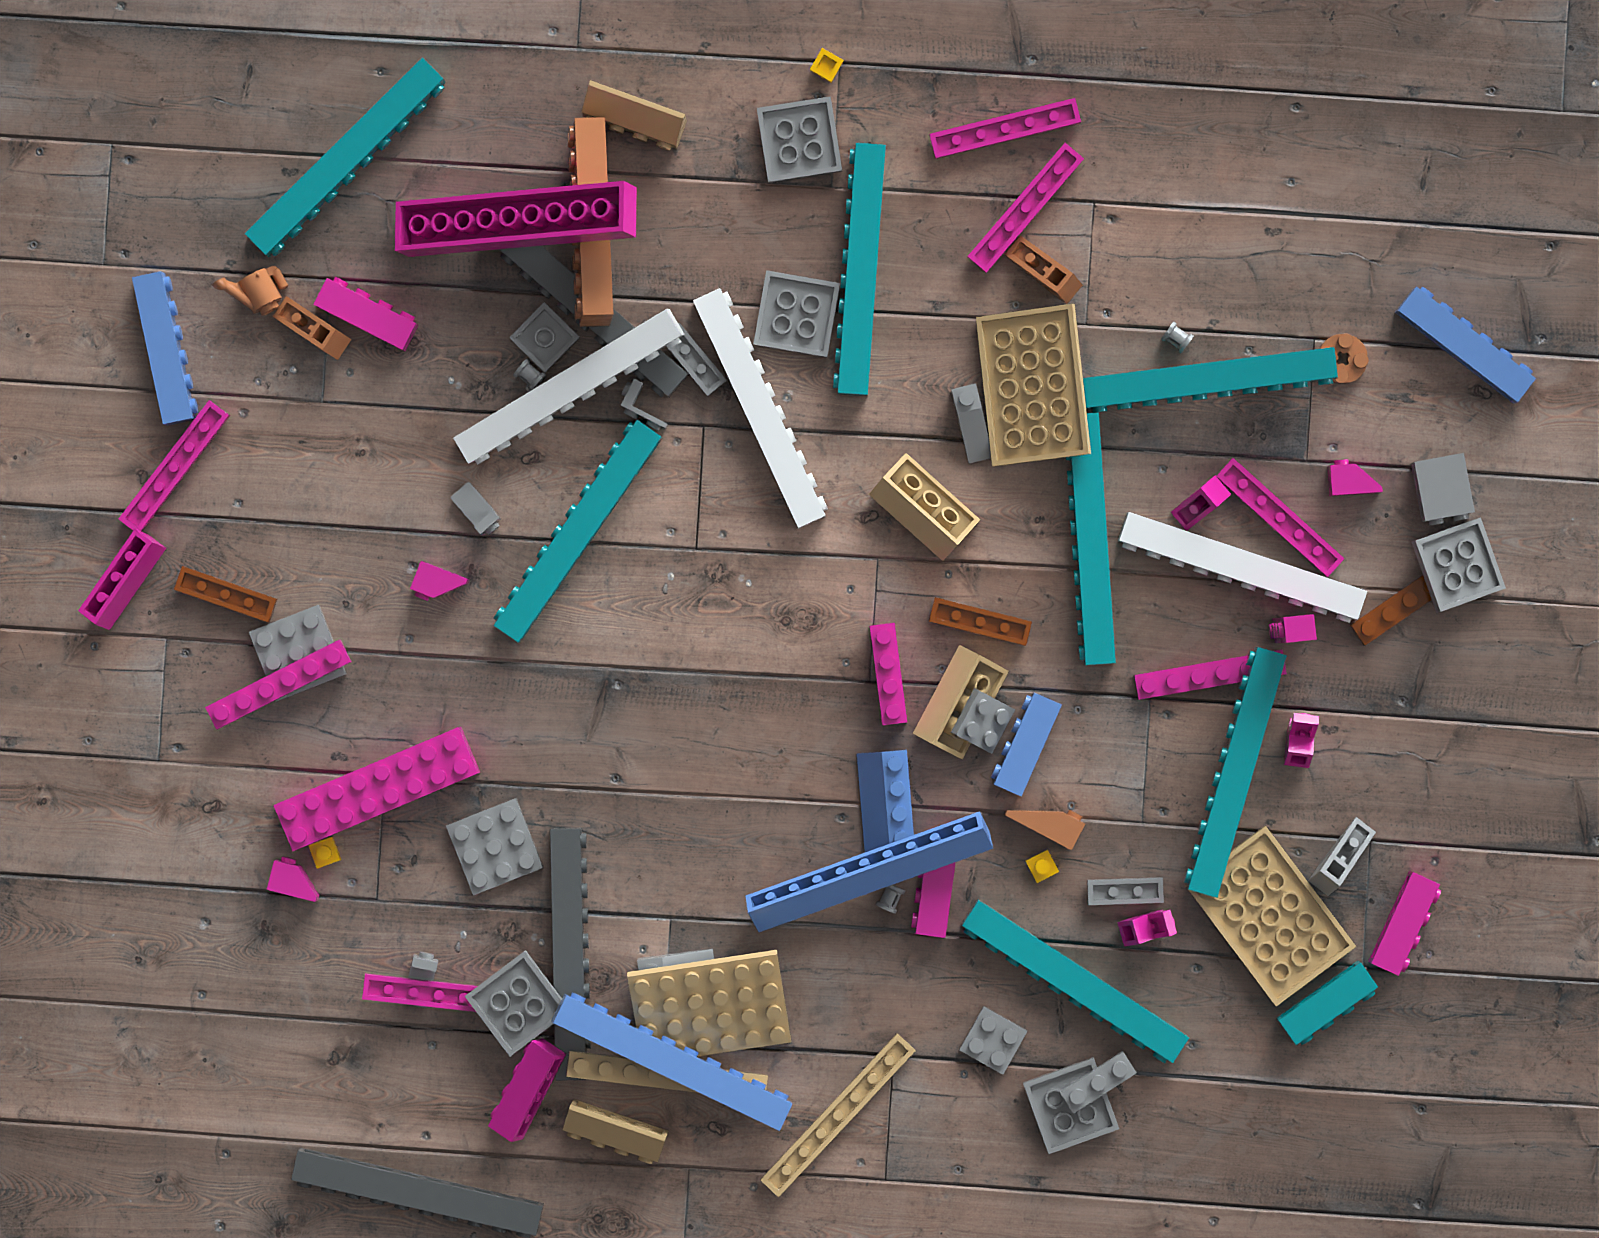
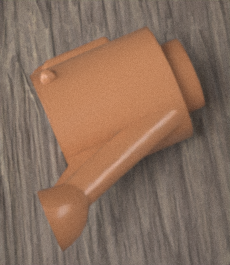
(256, 289)

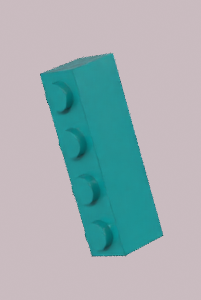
(1327, 1002)

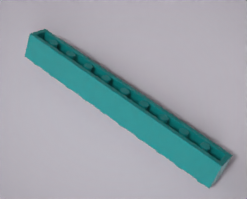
(346, 157)
(861, 269)
(1210, 378)
(578, 531)
(1091, 552)
(1235, 772)
(1075, 981)

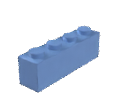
(1027, 743)

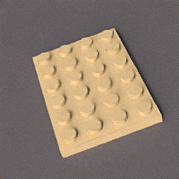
(1033, 385)
(1274, 918)
(714, 1003)

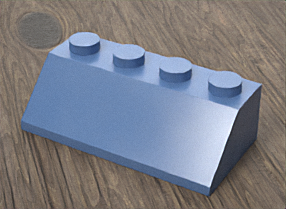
(884, 797)

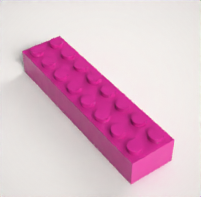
(376, 788)

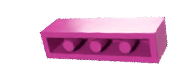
(366, 314)
(122, 579)
(1293, 629)
(888, 674)
(934, 902)
(1404, 923)
(526, 1090)

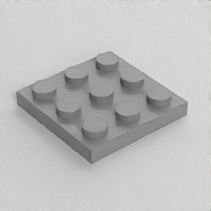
(799, 139)
(796, 314)
(1458, 565)
(292, 640)
(494, 846)
(516, 1003)
(1054, 1117)

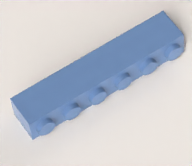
(1465, 344)
(164, 348)

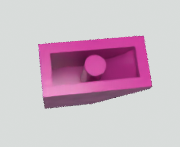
(1350, 480)
(1201, 503)
(435, 581)
(291, 880)

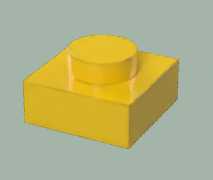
(826, 65)
(324, 852)
(1042, 866)

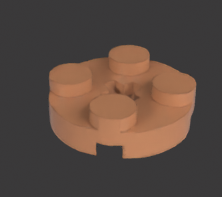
(1357, 356)

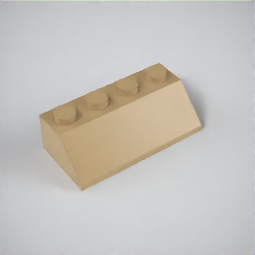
(634, 115)
(924, 506)
(962, 675)
(615, 1131)

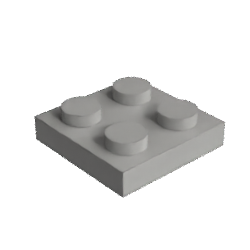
(544, 337)
(983, 720)
(993, 1040)

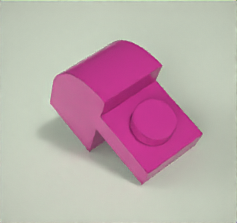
(1300, 740)
(1147, 927)

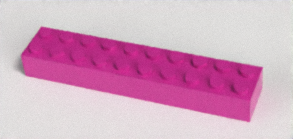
(516, 219)

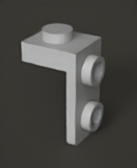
(631, 393)
(476, 509)
(423, 967)

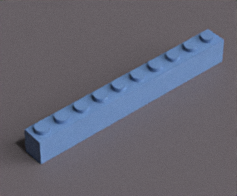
(869, 872)
(671, 1061)

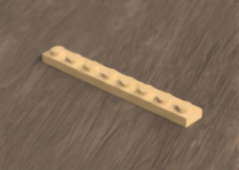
(626, 1071)
(837, 1115)

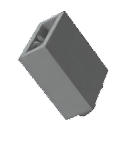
(1443, 488)

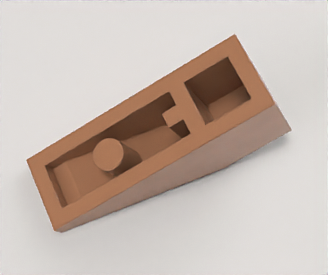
(1044, 269)
(312, 328)
(1055, 825)

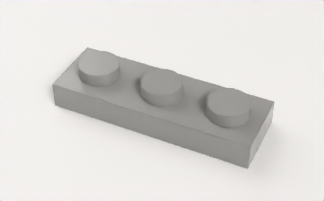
(697, 364)
(1125, 891)
(1098, 1082)

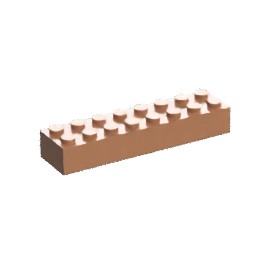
(590, 258)

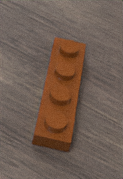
(225, 594)
(1392, 611)
(980, 621)

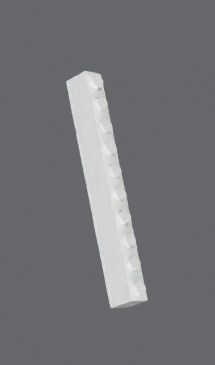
(569, 386)
(759, 408)
(1243, 566)

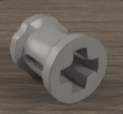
(1177, 337)
(529, 374)
(890, 898)

